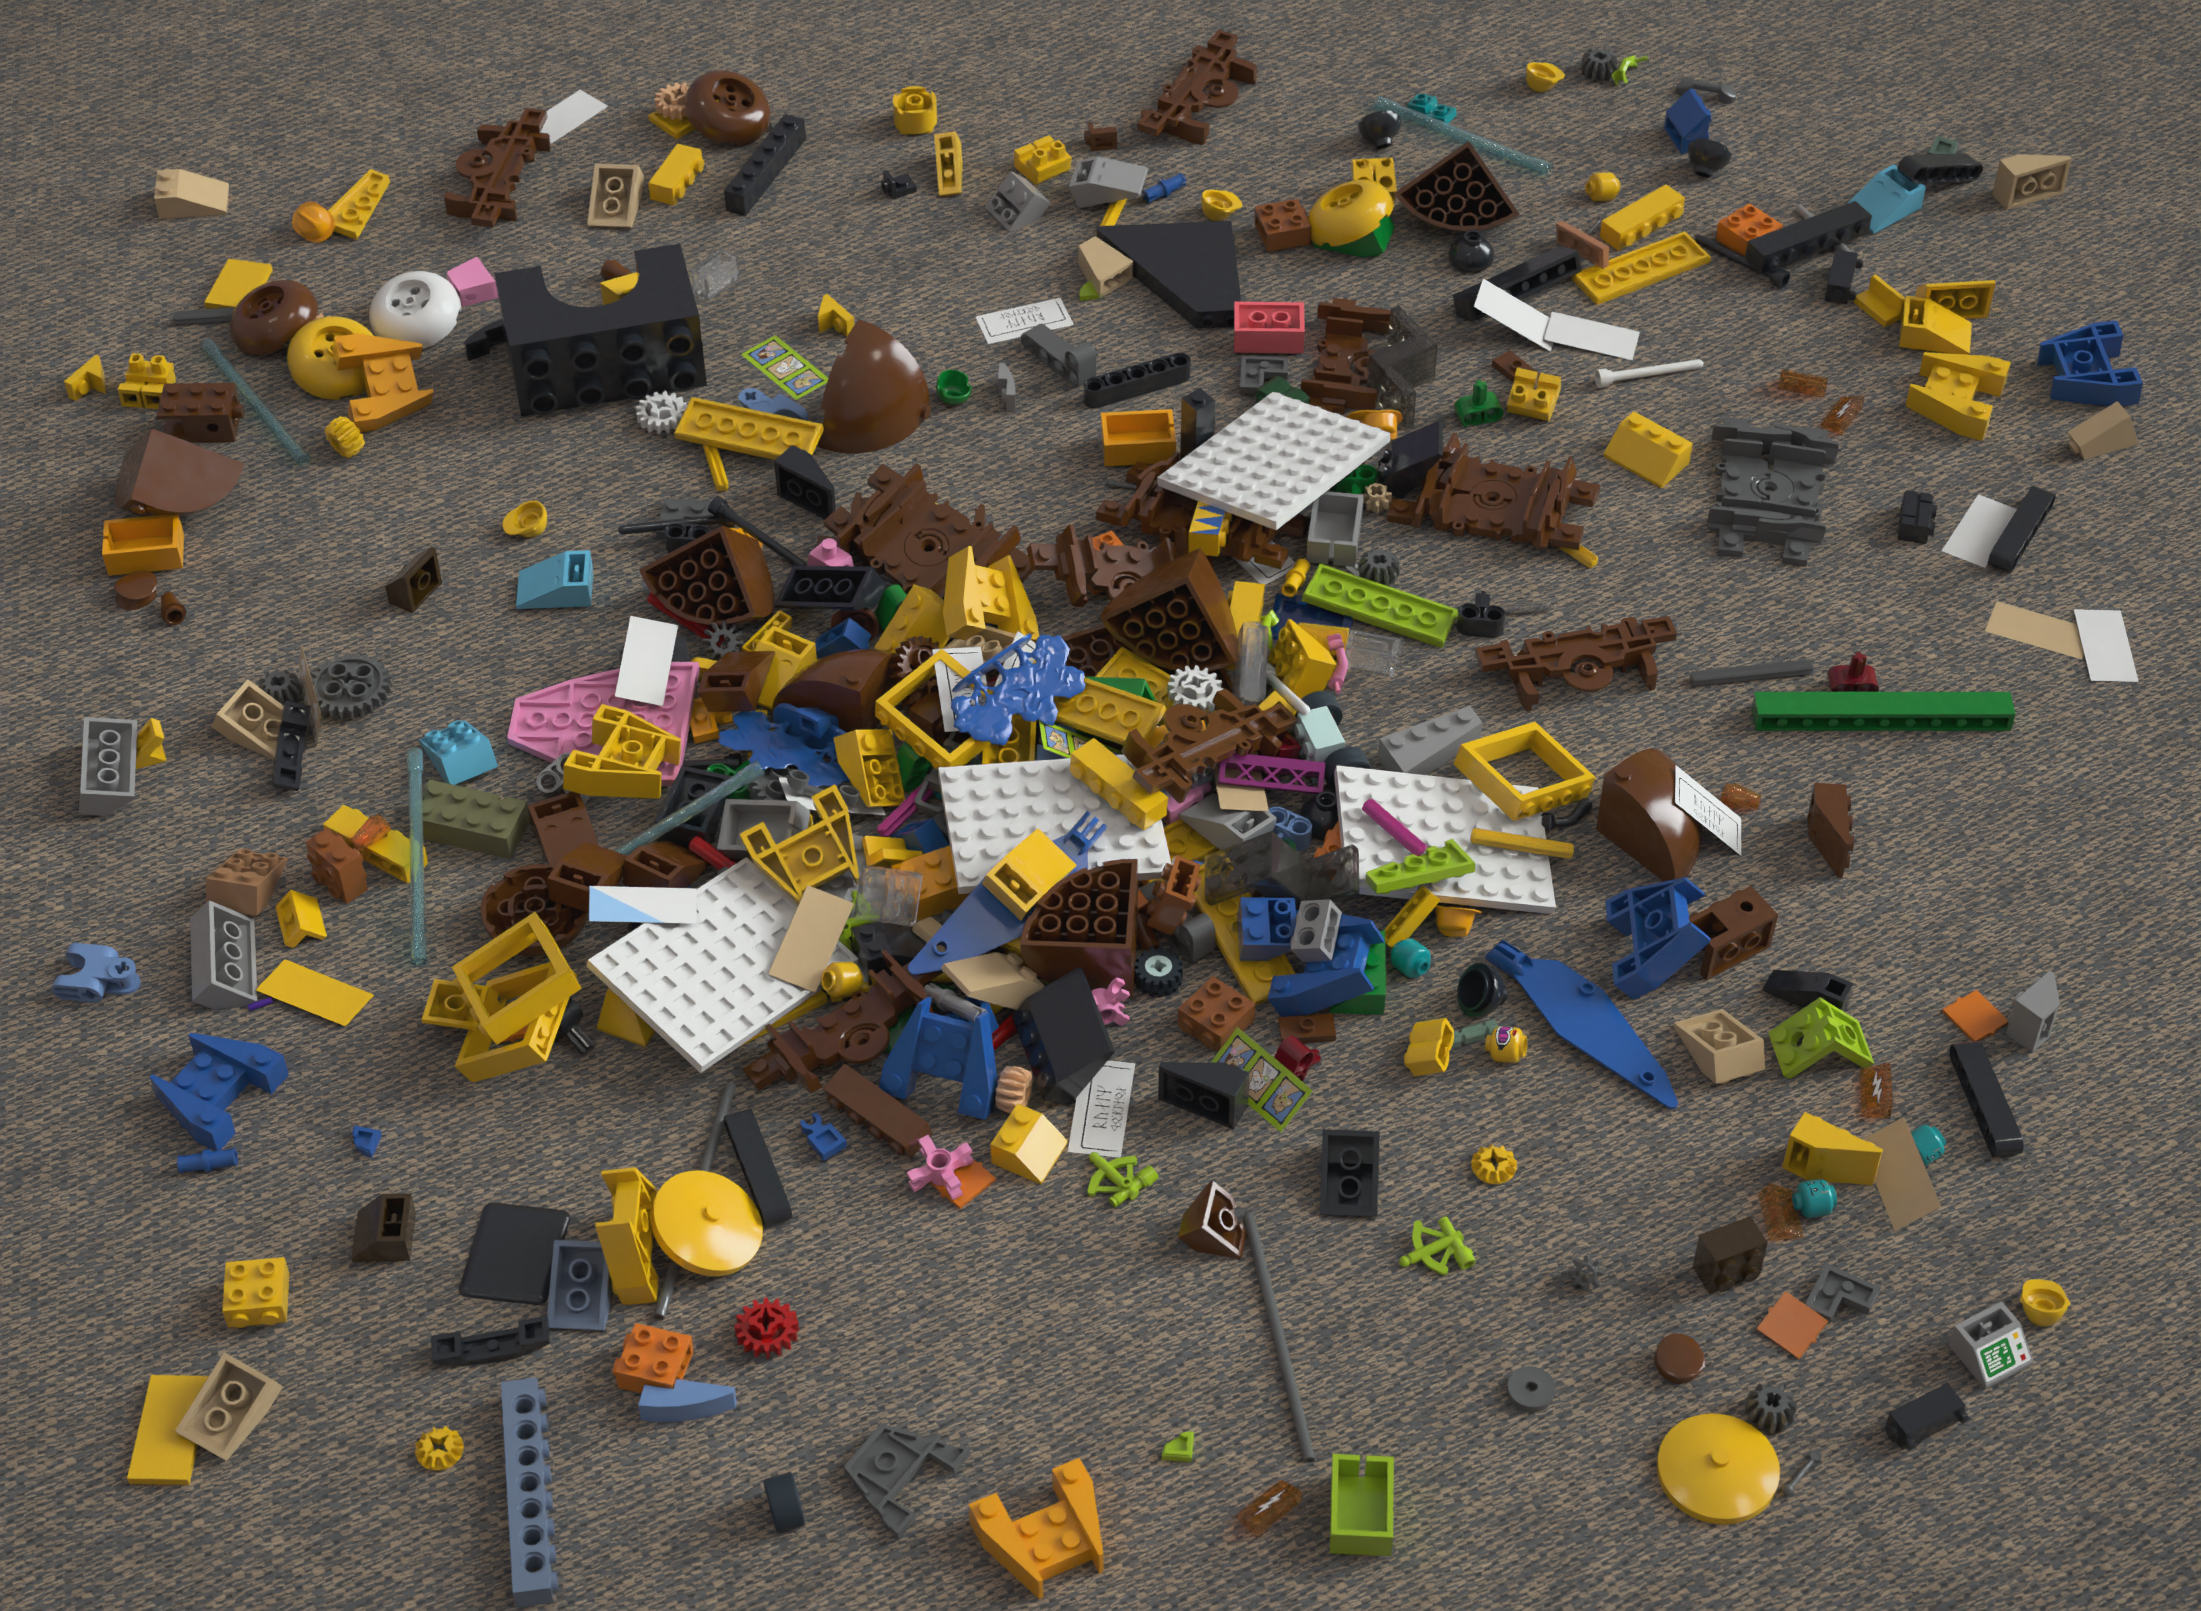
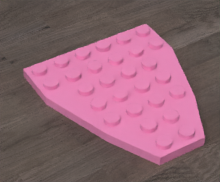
(562, 714)

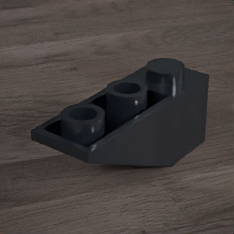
(1806, 987)

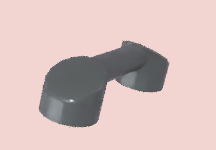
(1726, 92)
(799, 780)

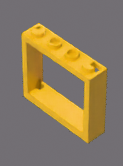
(914, 736)
(1473, 763)
(532, 1003)
(474, 1058)

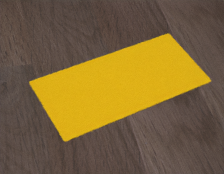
(314, 992)

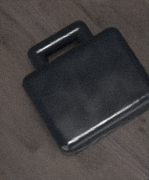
(513, 1253)

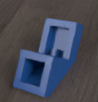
(815, 721)

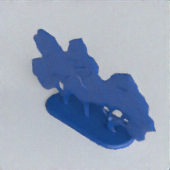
(1022, 690)
(786, 744)

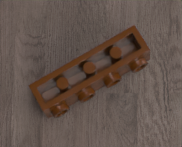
(877, 1111)

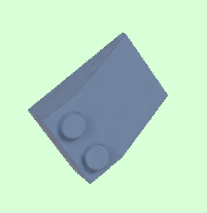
(579, 1286)

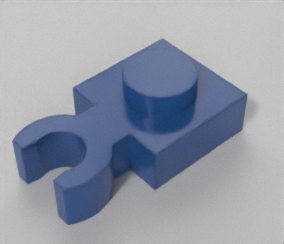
(823, 1139)

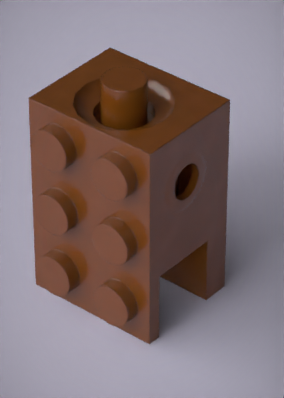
(201, 411)
(1737, 930)

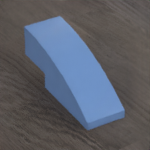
(685, 1402)

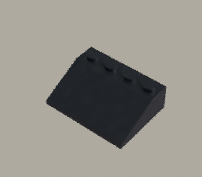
(1063, 1037)

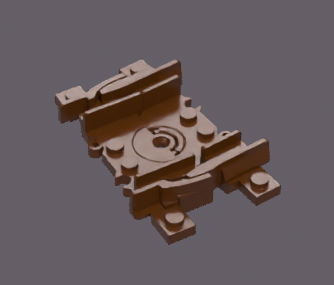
(1523, 506)
(1167, 511)
(905, 520)

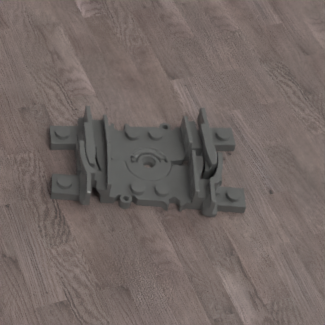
(1787, 511)

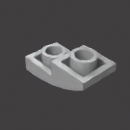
(1006, 387)

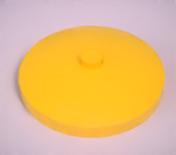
(706, 1223)
(1718, 1468)

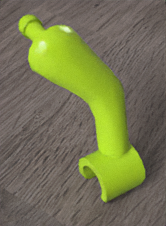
(1630, 61)
(1269, 620)

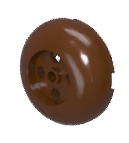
(738, 116)
(271, 316)
(520, 895)

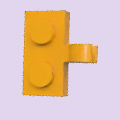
(704, 724)

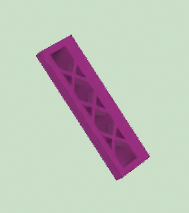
(1271, 767)

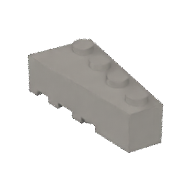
(1429, 743)

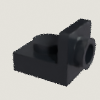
(898, 186)

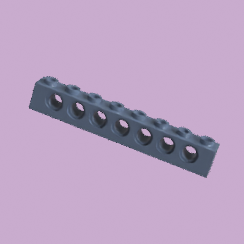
(527, 1586)

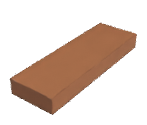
(1587, 246)

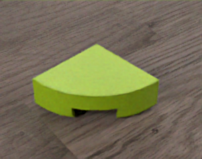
(1088, 292)
(1179, 1448)

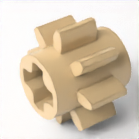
(1376, 497)

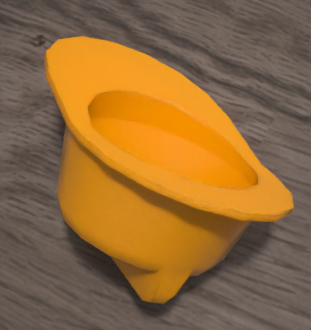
(313, 222)
(1384, 420)
(1454, 920)

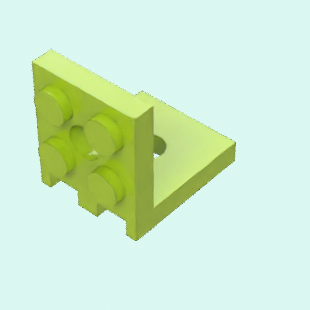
(1824, 1031)

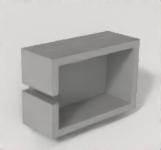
(1335, 529)
(780, 817)

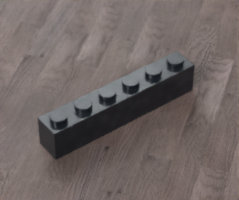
(765, 164)
(1807, 237)
(1522, 279)

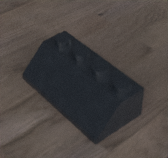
(831, 588)

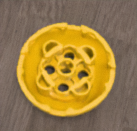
(1349, 212)
(320, 374)

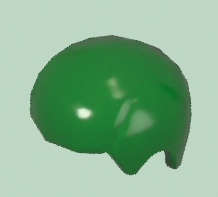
(953, 387)

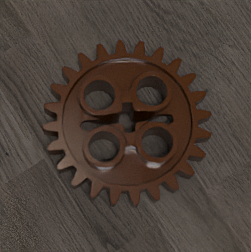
(908, 658)

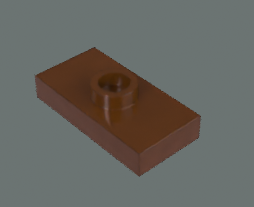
(1508, 363)
(1308, 1028)

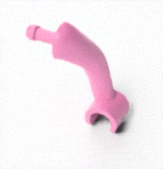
(1337, 678)

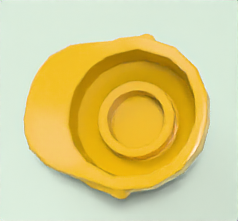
(1542, 76)
(1219, 204)
(526, 520)
(2043, 1302)

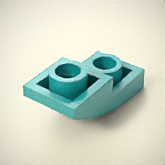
(1428, 105)

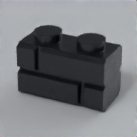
(1916, 517)

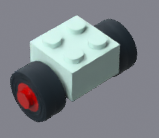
(1321, 738)

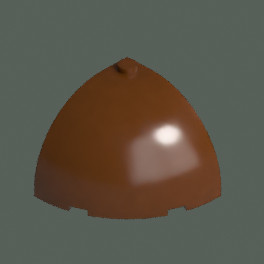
(1458, 194)
(872, 394)
(173, 477)
(714, 579)
(1176, 616)
(843, 686)
(1643, 818)
(1087, 924)

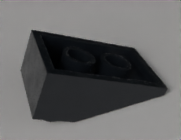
(1410, 458)
(804, 482)
(686, 788)
(873, 938)
(1205, 1089)
(1350, 1173)

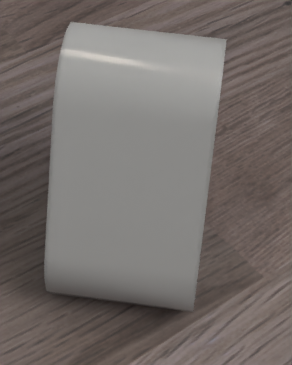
(555, 771)

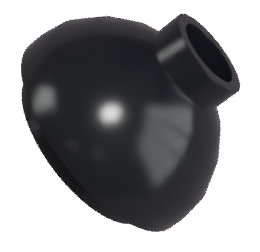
(1380, 128)
(1708, 156)
(1471, 252)
(1321, 812)
(1480, 990)

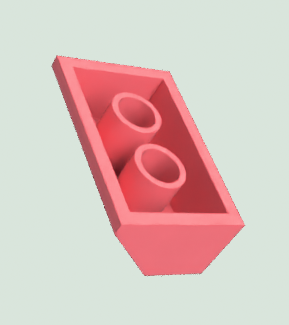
(1269, 327)

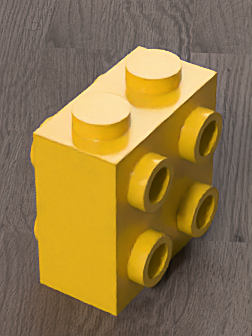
(256, 1292)

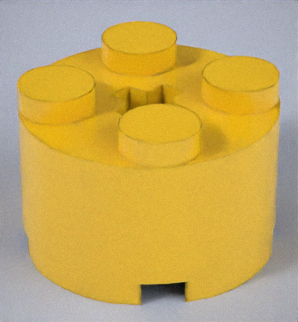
(915, 110)

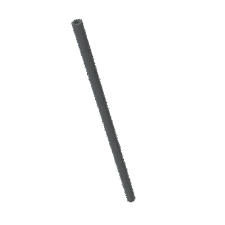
(706, 1164)
(1279, 1338)

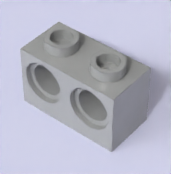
(1316, 930)

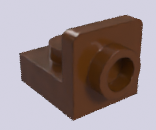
(1100, 138)

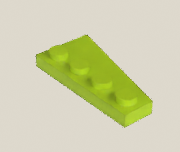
(1416, 870)

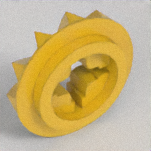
(1484, 1169)
(439, 1459)

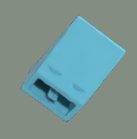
(1889, 198)
(557, 582)
(459, 752)

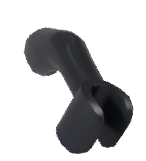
(1583, 807)

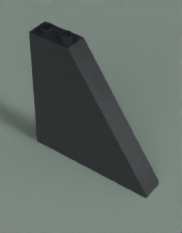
(1184, 265)

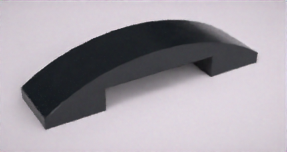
(479, 342)
(290, 746)
(490, 1347)

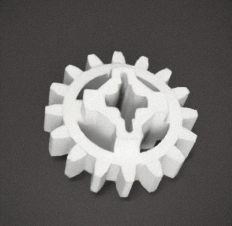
(663, 412)
(1196, 688)

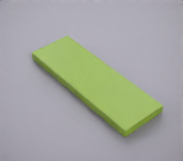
(1380, 605)

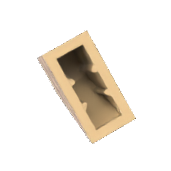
(1104, 266)
(2103, 433)

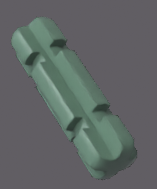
(1474, 1032)

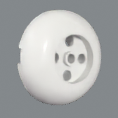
(399, 309)

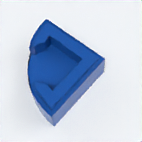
(366, 1140)

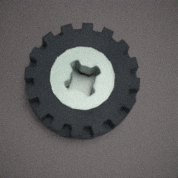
(1149, 976)

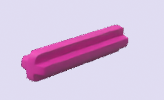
(901, 814)
(1394, 827)

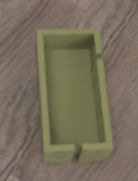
(473, 819)

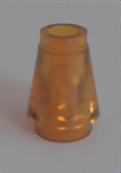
(1739, 797)
(371, 832)

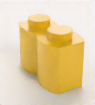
(1429, 1047)

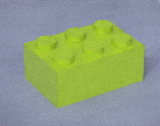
(1361, 1505)

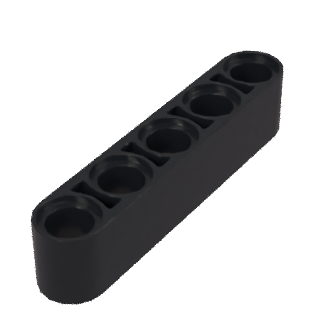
(1940, 168)
(1137, 380)
(2021, 529)
(1986, 1099)
(758, 1167)

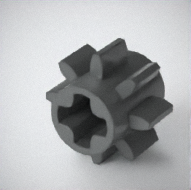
(1580, 1277)

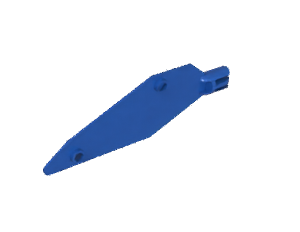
(984, 921)
(1585, 1019)

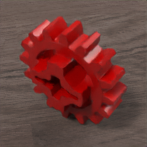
(752, 1325)

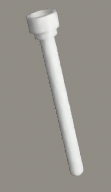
(1605, 377)
(1285, 692)

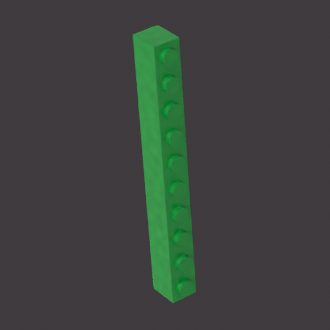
(1883, 711)

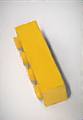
(779, 620)
(1410, 916)

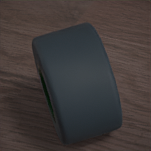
(784, 1502)

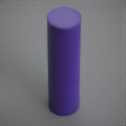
(259, 1004)

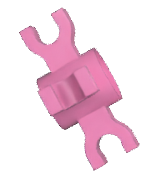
(1108, 1002)
(940, 1176)

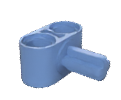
(1293, 827)

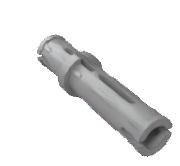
(948, 1001)

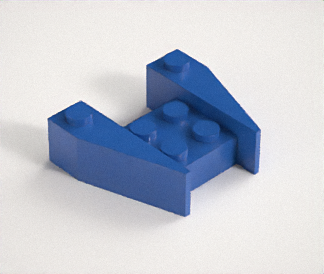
(2085, 367)
(1660, 933)
(1329, 981)
(946, 1050)
(214, 1081)

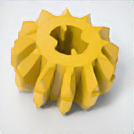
(344, 437)

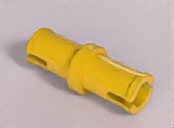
(1295, 577)

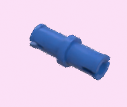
(1164, 188)
(207, 1160)

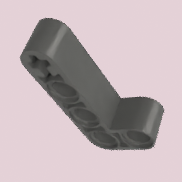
(1069, 362)
(1192, 938)

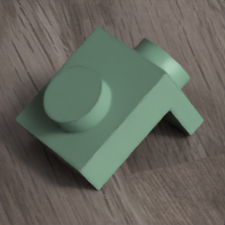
(1943, 146)

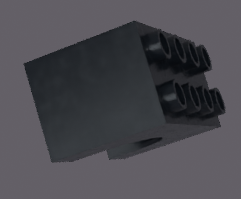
(606, 352)

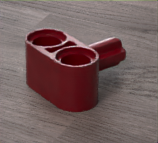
(1853, 677)
(1296, 1056)

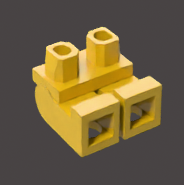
(1042, 159)
(1377, 170)
(145, 381)
(1533, 401)

